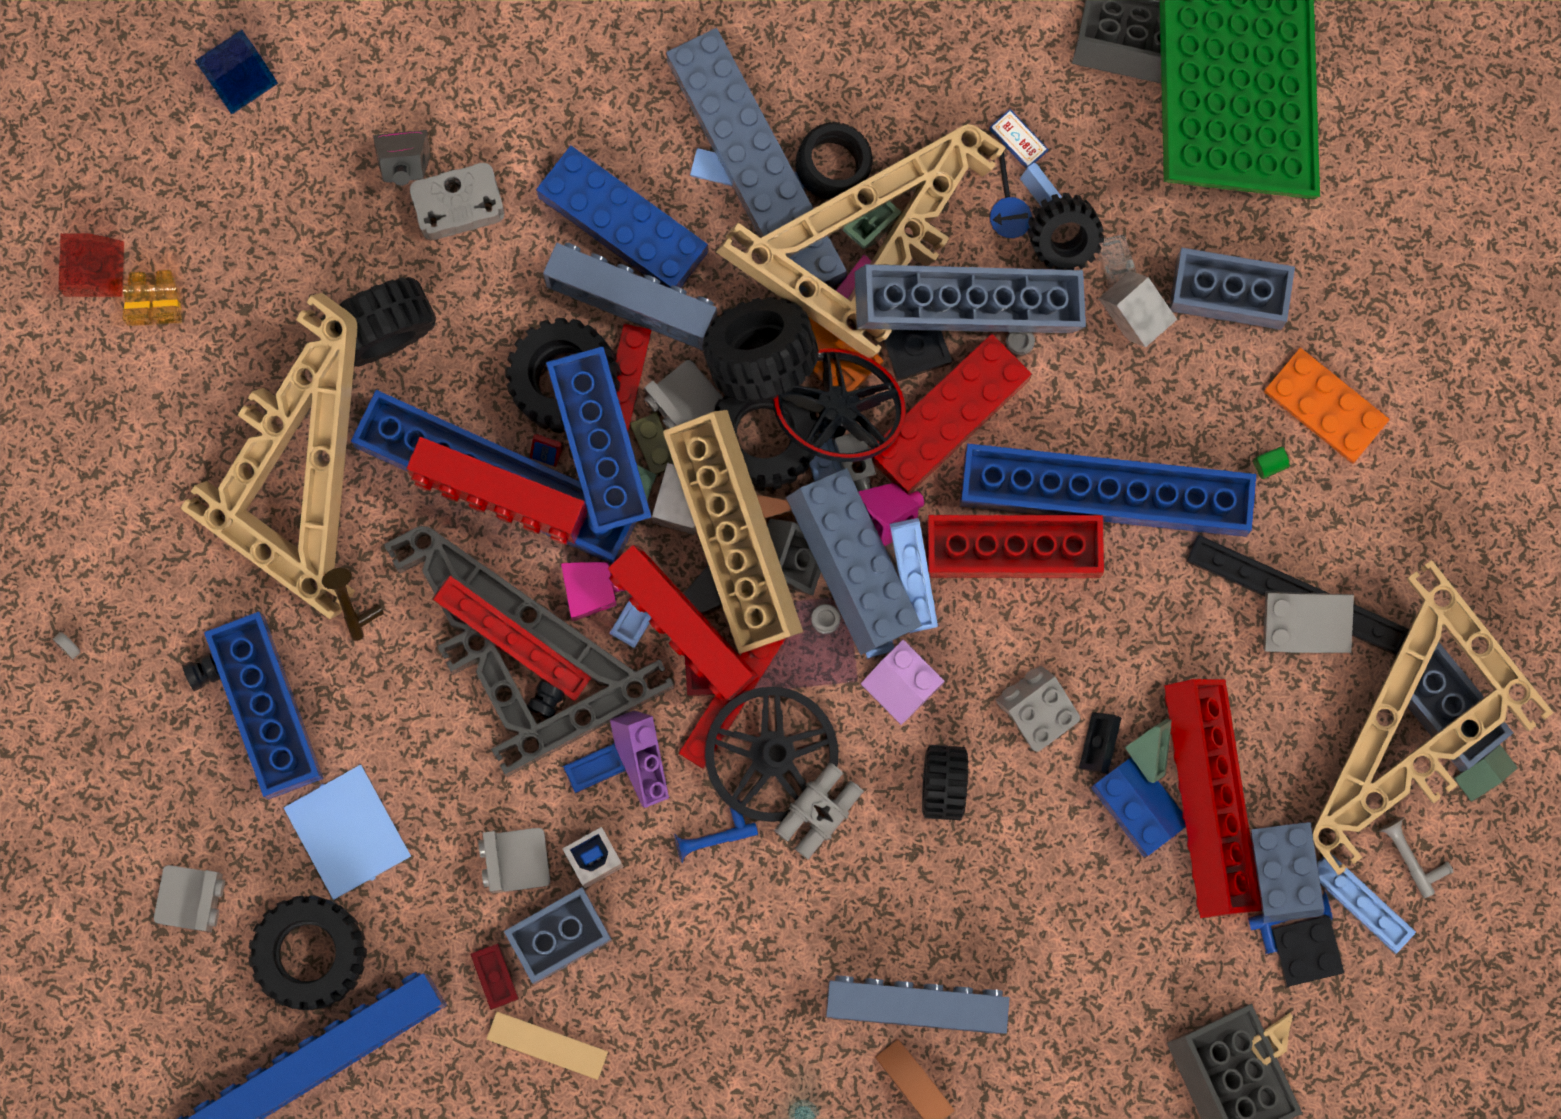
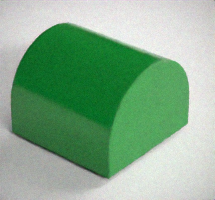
(1271, 462)

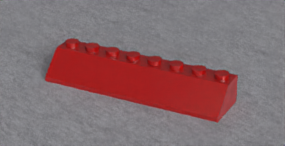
(1212, 797)

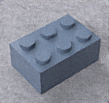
(1287, 872)
(558, 935)

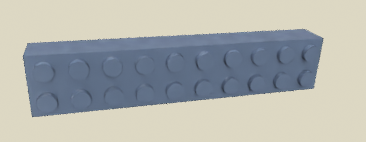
(747, 147)

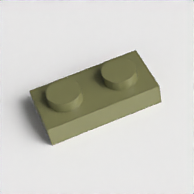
(652, 442)

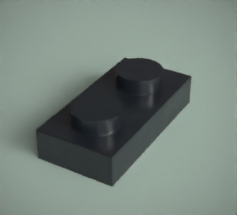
(1100, 742)

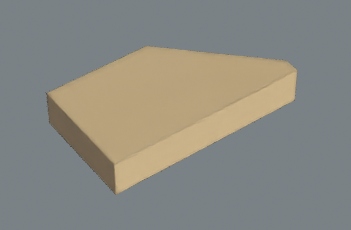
(1277, 1036)

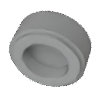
(1020, 343)
(825, 619)
(66, 645)

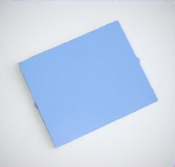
(347, 832)

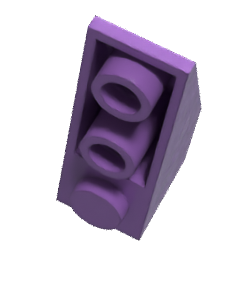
(640, 754)

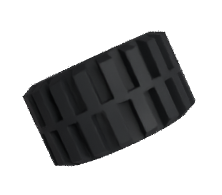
(1056, 213)
(945, 782)

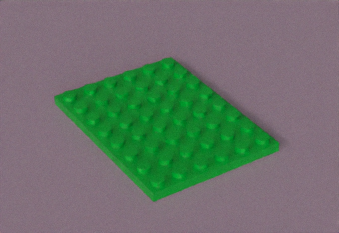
(1240, 95)

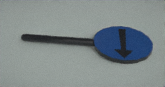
(1009, 215)

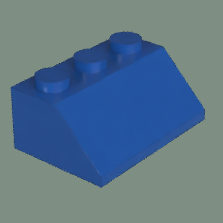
(1140, 807)

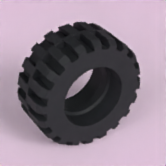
(388, 318)
(760, 349)
(531, 357)
(788, 464)
(269, 939)

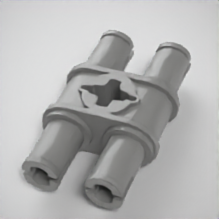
(803, 811)

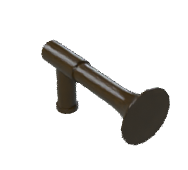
(337, 580)

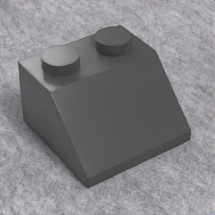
(794, 556)

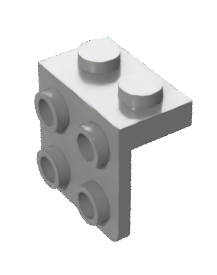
(682, 395)
(1039, 708)
(514, 860)
(189, 898)

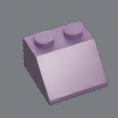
(902, 682)

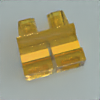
(151, 302)

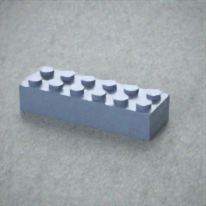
(629, 295)
(853, 561)
(917, 1007)

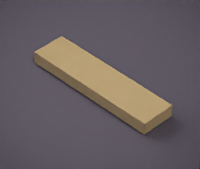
(547, 1045)

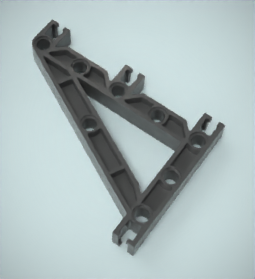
(558, 731)

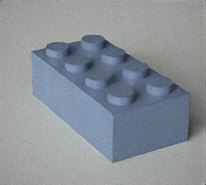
(1231, 288)
(1445, 695)

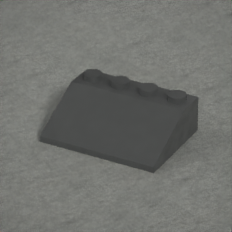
(1121, 38)
(1227, 1075)

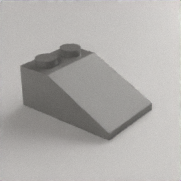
(1308, 622)

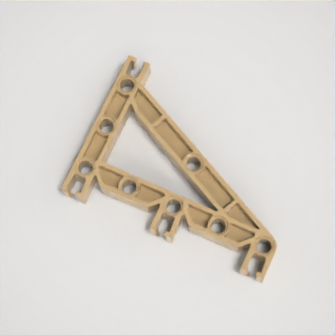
(940, 161)
(329, 397)
(1347, 801)

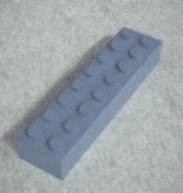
(969, 299)

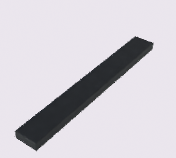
(1261, 578)

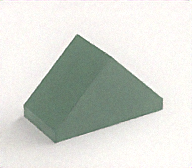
(872, 226)
(1151, 751)
(1486, 773)

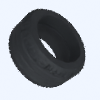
(838, 134)

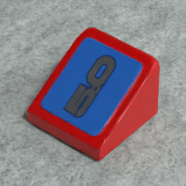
(545, 450)

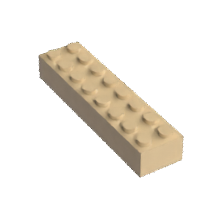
(732, 531)

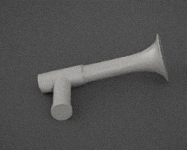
(1422, 880)

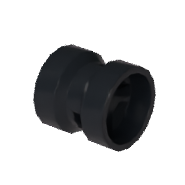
(195, 674)
(545, 699)

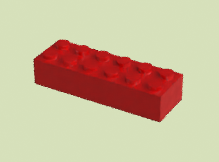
(952, 413)
(496, 490)
(1015, 546)
(686, 626)

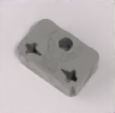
(457, 210)

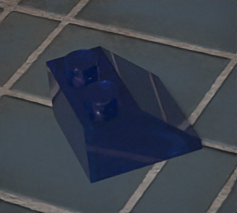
(236, 72)

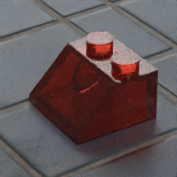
(90, 265)

